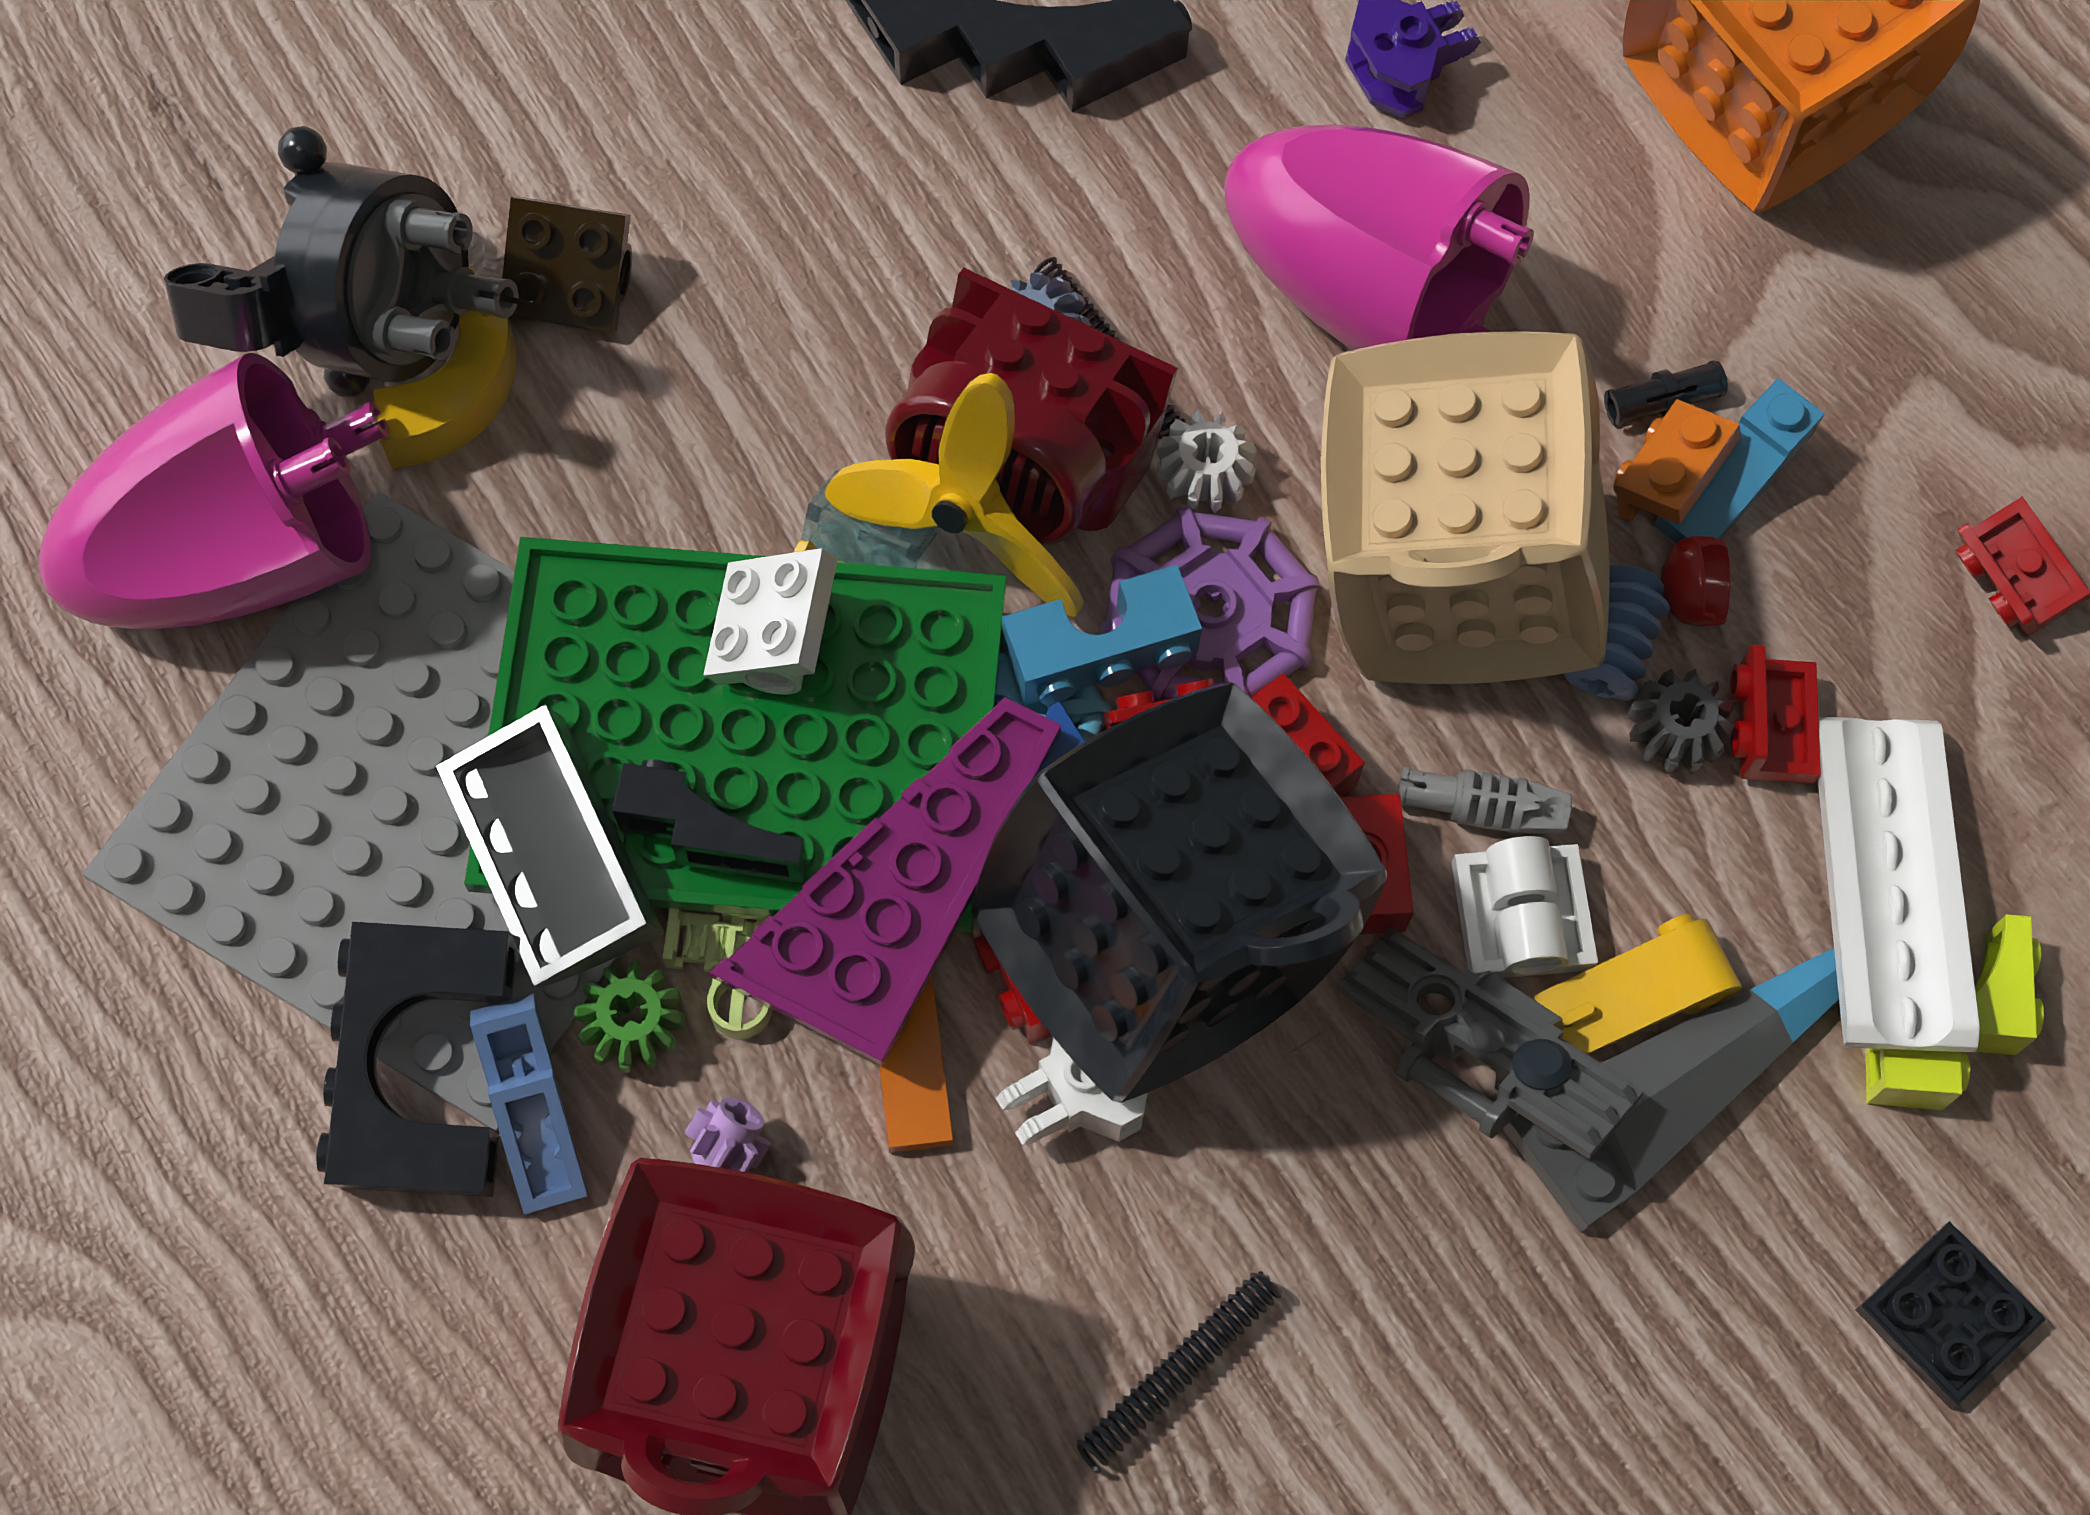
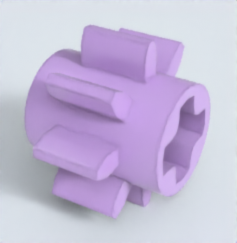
(728, 1135)

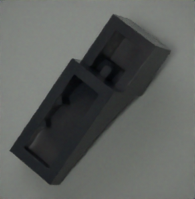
(660, 803)

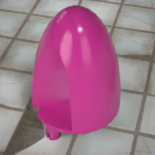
(1378, 229)
(212, 507)

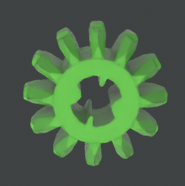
(632, 1038)

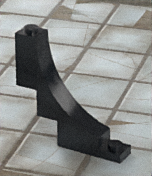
(1001, 43)

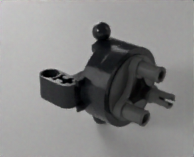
(358, 278)

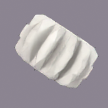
(1208, 443)

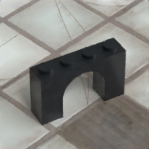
(386, 975)

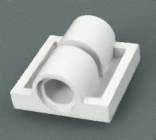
(771, 620)
(1524, 909)

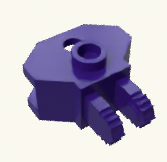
(1404, 50)

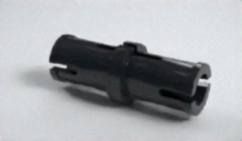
(1662, 391)

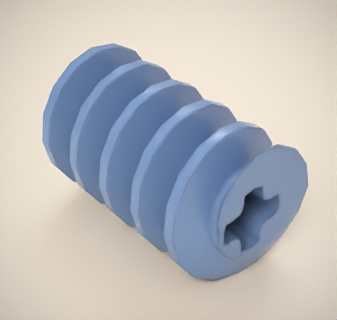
(1632, 623)

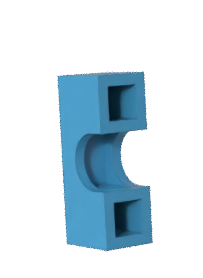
(1056, 658)

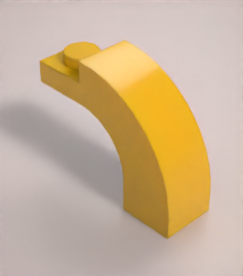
(455, 402)

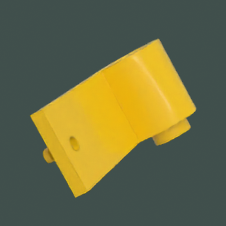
(1644, 986)

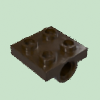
(567, 263)

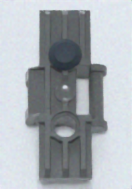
(1502, 1027)

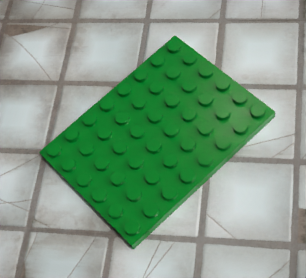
(622, 655)

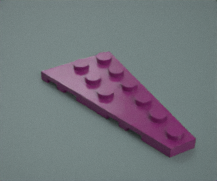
(883, 909)

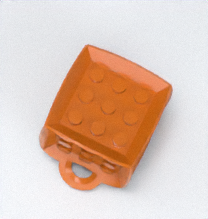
(1789, 86)

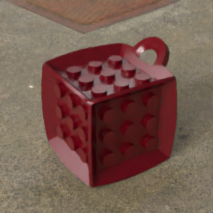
(735, 1342)

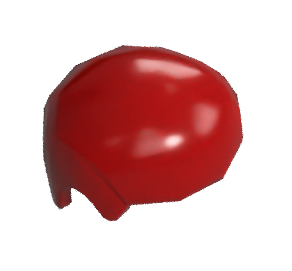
(1698, 581)

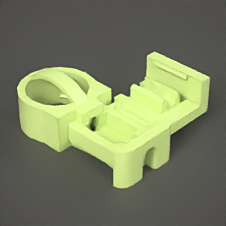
(708, 943)

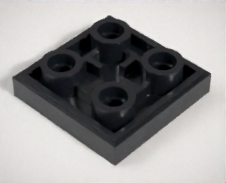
(1950, 1315)

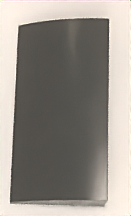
(549, 848)

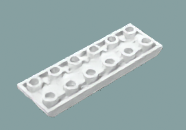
(1895, 887)

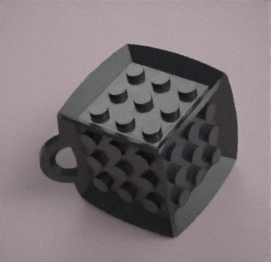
(1174, 888)

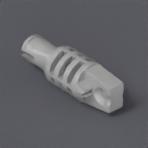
(1489, 800)

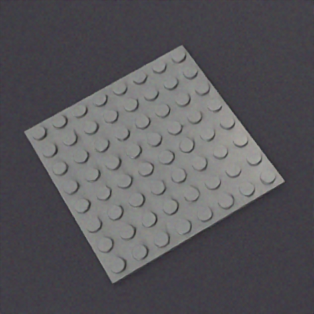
(323, 801)

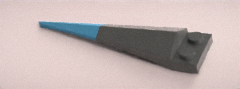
(1685, 1083)

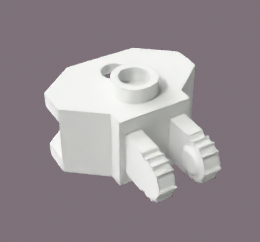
(1074, 1099)

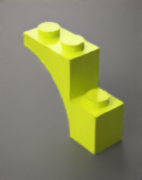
(2007, 1023)

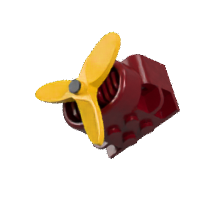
(1014, 433)

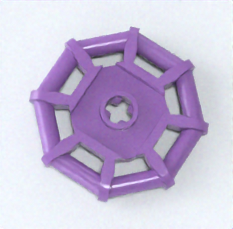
(1243, 588)

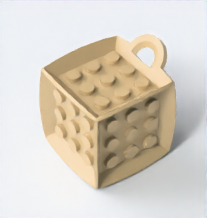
(1466, 508)

